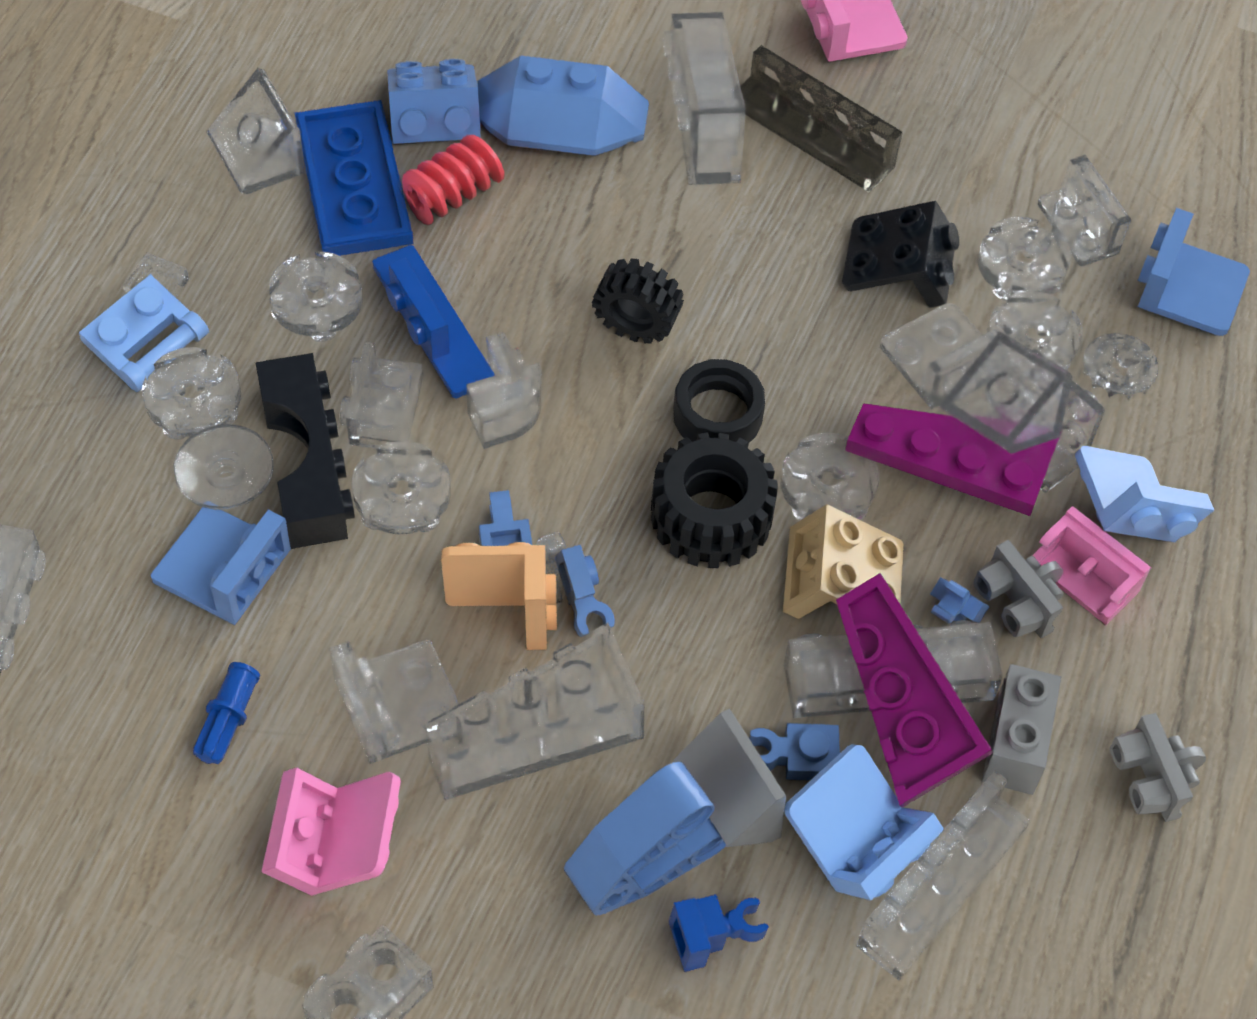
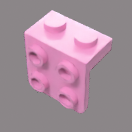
(855, 27)
(328, 833)

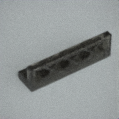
(816, 126)

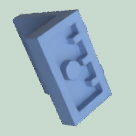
(223, 561)

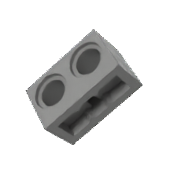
(1023, 727)

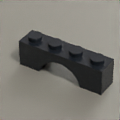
(311, 494)

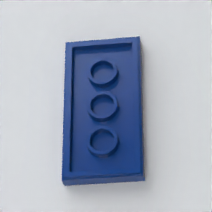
(353, 178)

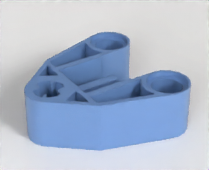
(645, 841)

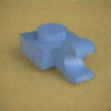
(503, 528)
(578, 579)
(956, 603)

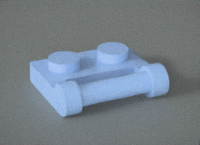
(134, 323)

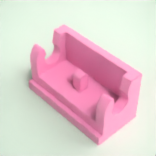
(1094, 565)

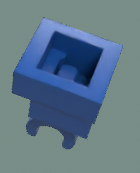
(703, 929)

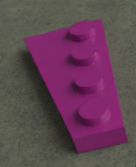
(951, 455)
(913, 705)

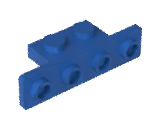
(431, 319)

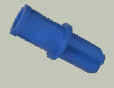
(226, 713)

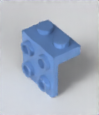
(433, 101)
(1189, 281)

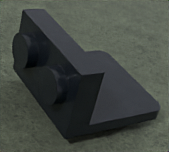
(901, 247)

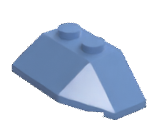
(561, 106)

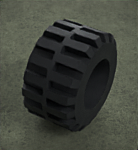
(721, 468)

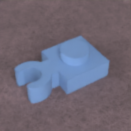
(803, 749)

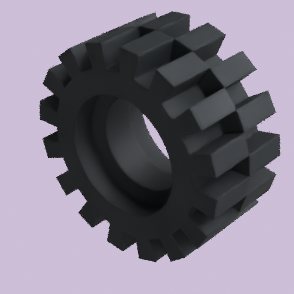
(638, 300)

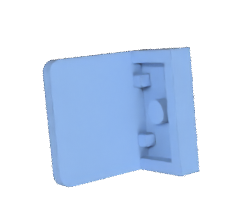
(1132, 500)
(857, 825)

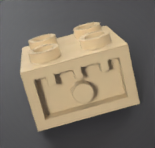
(833, 556)

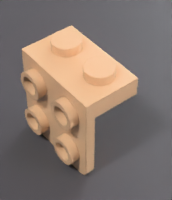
(503, 578)

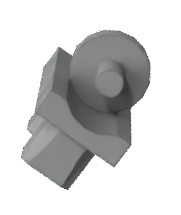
(1027, 585)
(1165, 763)

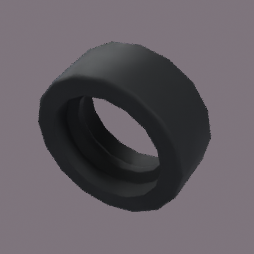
(719, 375)

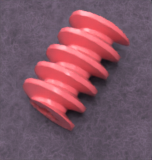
(448, 175)

